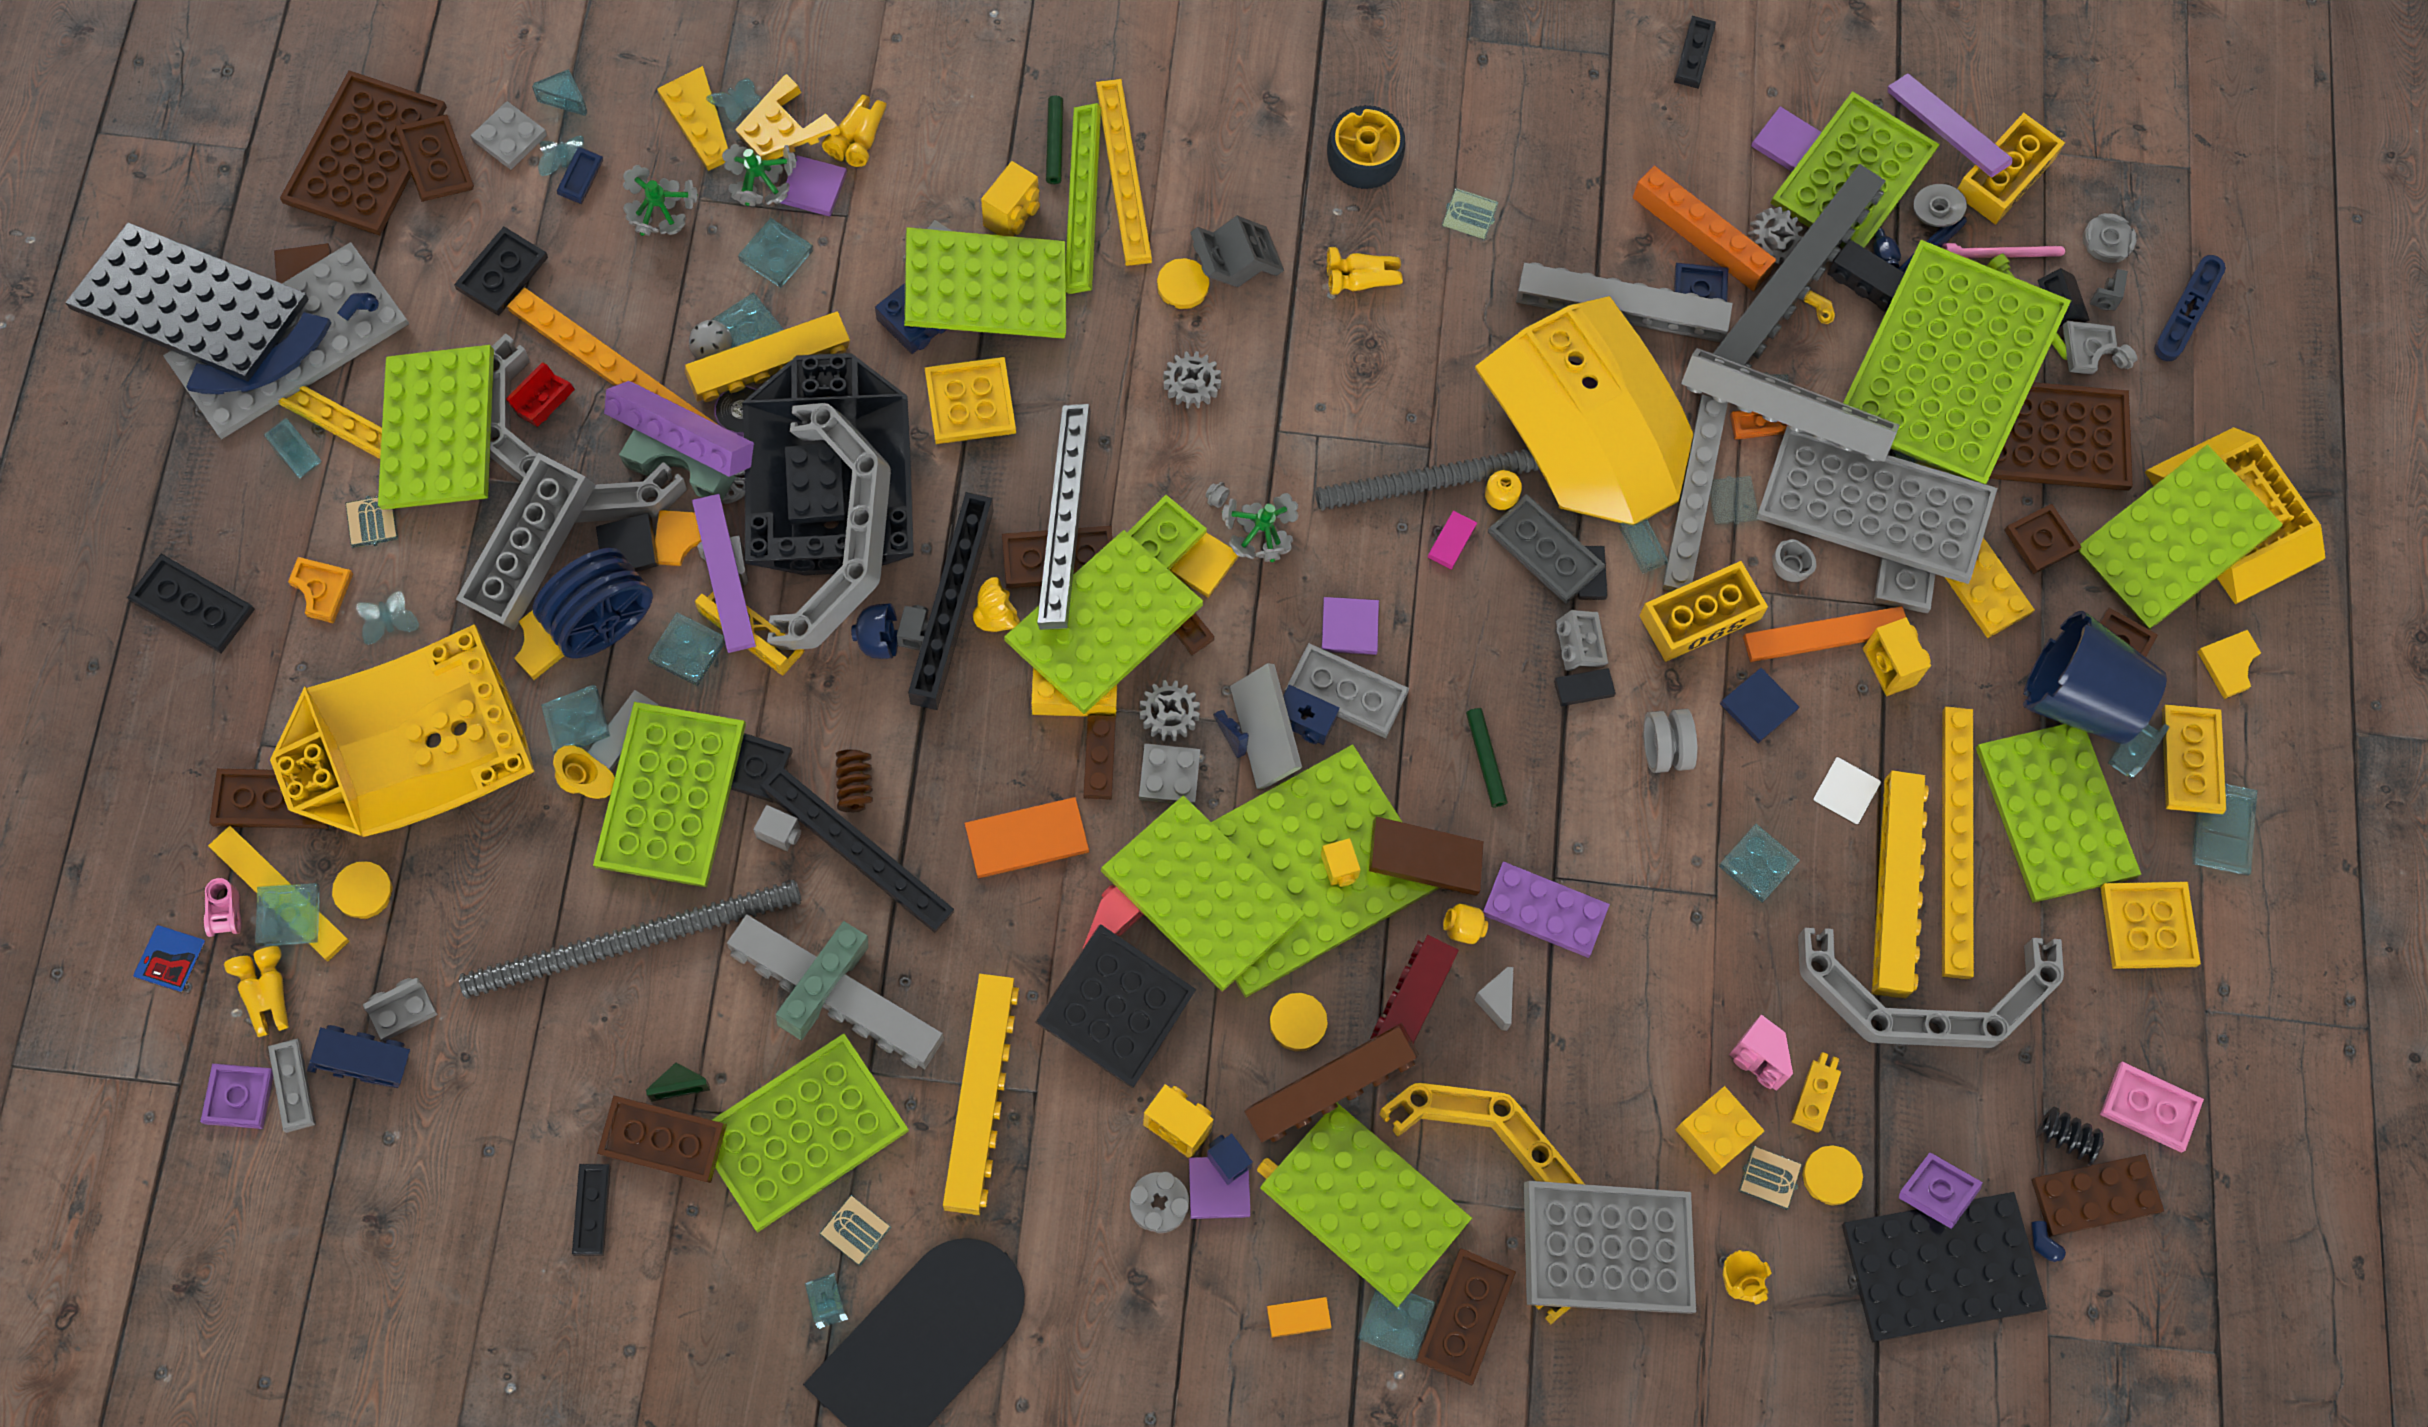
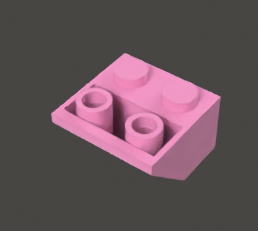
(1764, 1053)

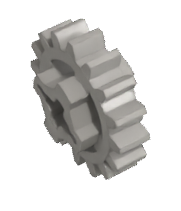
(1776, 234)
(1192, 379)
(1165, 721)

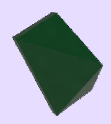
(677, 1082)

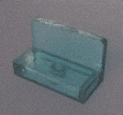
(2133, 756)

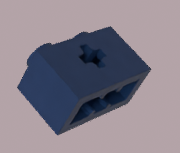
(1322, 715)

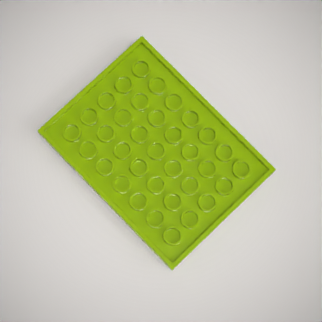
(1956, 360)
(1285, 840)

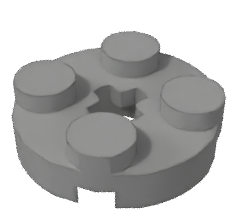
(1165, 1186)

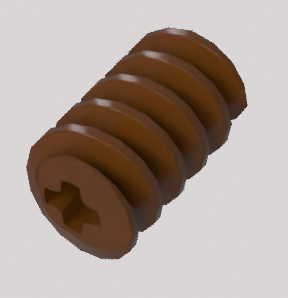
(852, 780)

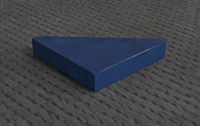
(1231, 729)

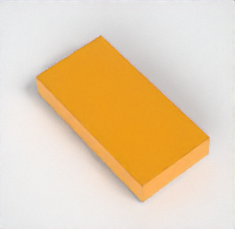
(1298, 1317)

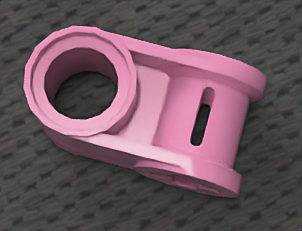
(221, 914)

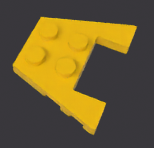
(771, 127)

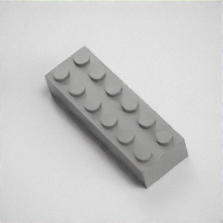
(526, 541)

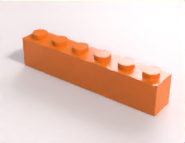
(1704, 228)

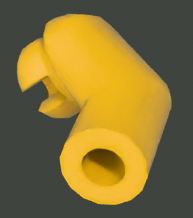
(1823, 307)

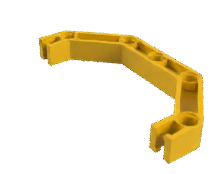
(1476, 1108)

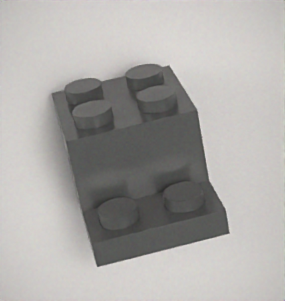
(1236, 251)

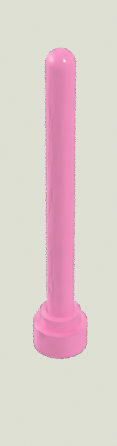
(2009, 252)

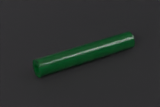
(1054, 140)
(1486, 757)

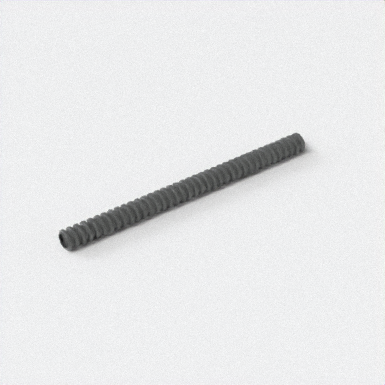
(1423, 479)
(628, 939)

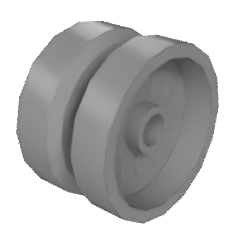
(1670, 740)

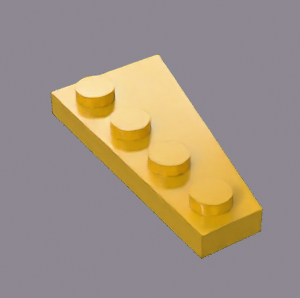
(696, 116)

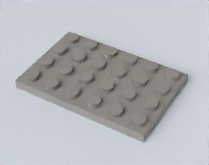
(1609, 1247)

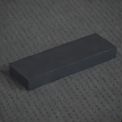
(1695, 52)
(591, 1210)

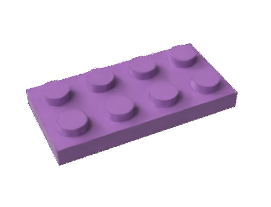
(1546, 909)

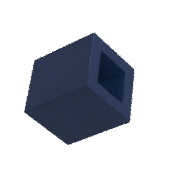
(1229, 1158)

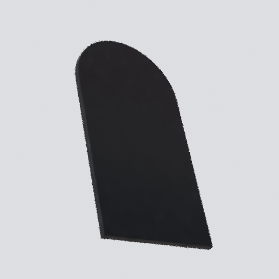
(924, 1338)

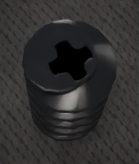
(2072, 1134)

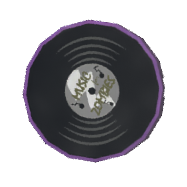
(729, 409)

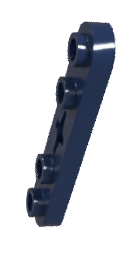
(2180, 327)

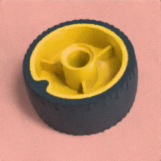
(1366, 147)

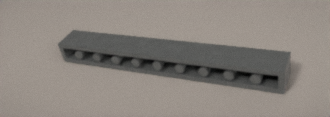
(1802, 267)

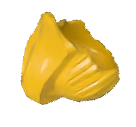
(993, 608)

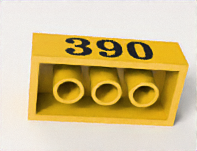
(2031, 151)
(1703, 611)

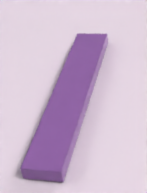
(1950, 125)
(723, 573)

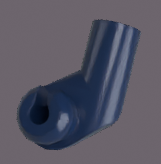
(358, 301)
(2044, 1245)

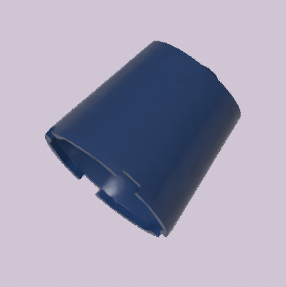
(2094, 681)

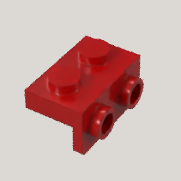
(539, 395)

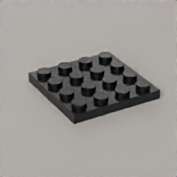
(1115, 1006)

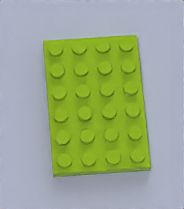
(1853, 137)
(985, 283)
(436, 427)
(2179, 537)
(1117, 617)
(670, 794)
(2057, 811)
(1202, 892)
(804, 1132)
(1366, 1204)

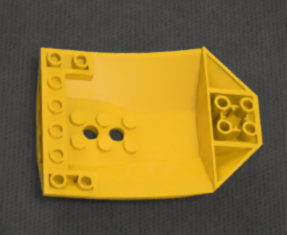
(1604, 448)
(361, 748)

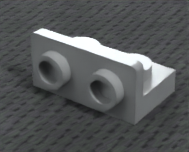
(1581, 640)
(400, 1008)

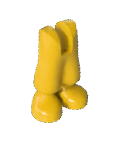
(857, 127)
(1363, 271)
(261, 993)

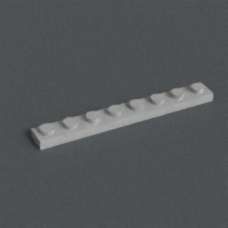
(1695, 494)

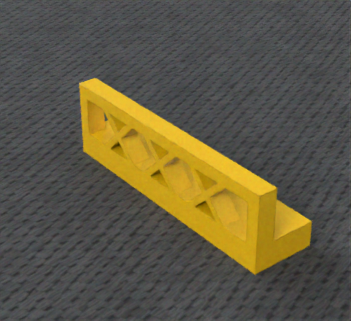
(763, 650)

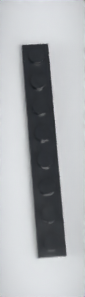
(857, 848)

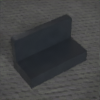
(2065, 285)

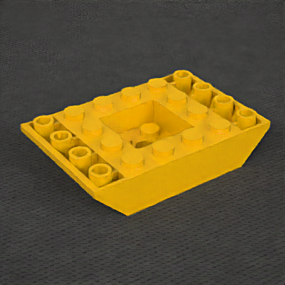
(2287, 550)

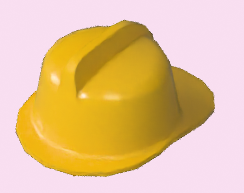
(581, 773)

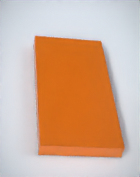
(1026, 837)

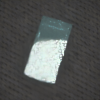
(1644, 545)

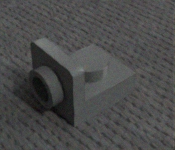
(2113, 292)

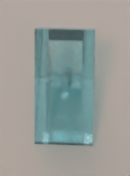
(560, 92)
(292, 448)
(825, 1301)

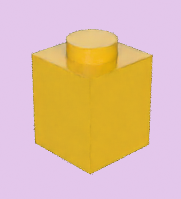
(1340, 863)

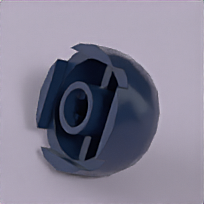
(876, 631)

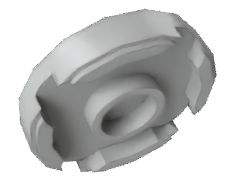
(2109, 238)

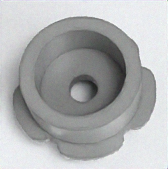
(2124, 357)
(1217, 494)

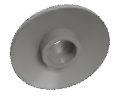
(1943, 198)

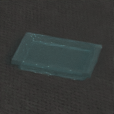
(2227, 838)

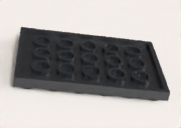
(1935, 1278)

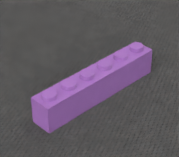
(678, 428)

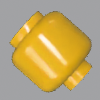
(1503, 490)
(1465, 924)

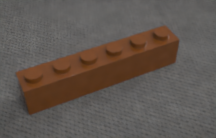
(1331, 1083)

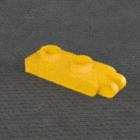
(1817, 1094)

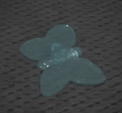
(736, 100)
(557, 153)
(386, 614)

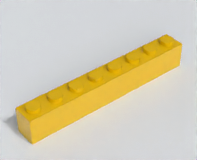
(1899, 885)
(979, 1095)

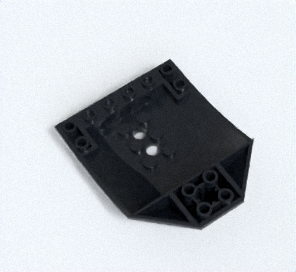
(880, 417)

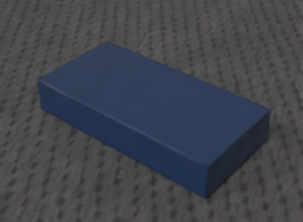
(580, 175)

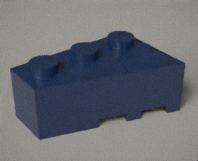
(359, 1057)

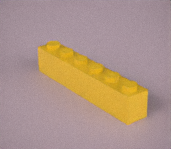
(764, 357)

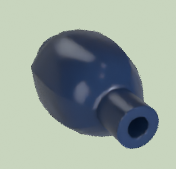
(1886, 248)

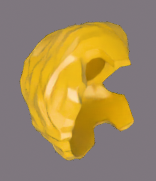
(1746, 1276)

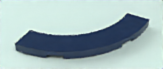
(279, 362)

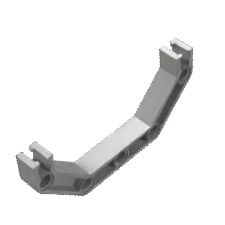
(606, 501)
(863, 540)
(1911, 1026)

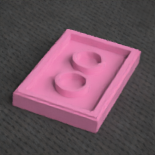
(2151, 1107)

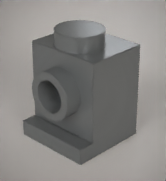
(912, 627)

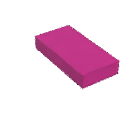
(1452, 540)

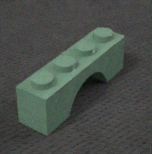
(646, 454)
(808, 997)

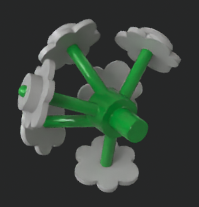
(766, 170)
(659, 195)
(1259, 519)

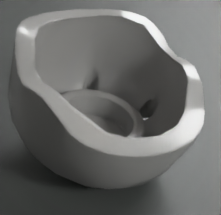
(705, 336)
(1791, 566)

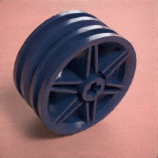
(592, 603)

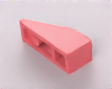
(1114, 913)

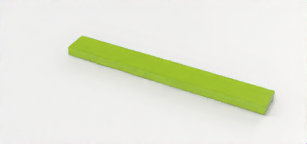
(1082, 198)

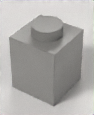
(777, 828)

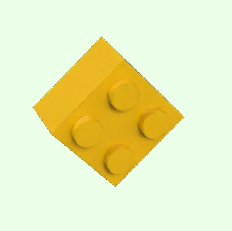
(1010, 201)
(1897, 656)
(1178, 1120)
(1719, 1130)

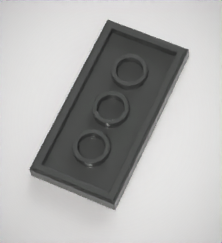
(1546, 548)

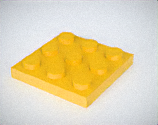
(970, 400)
(2150, 925)

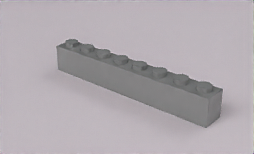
(1640, 304)
(1790, 404)
(847, 1001)

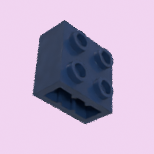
(891, 315)

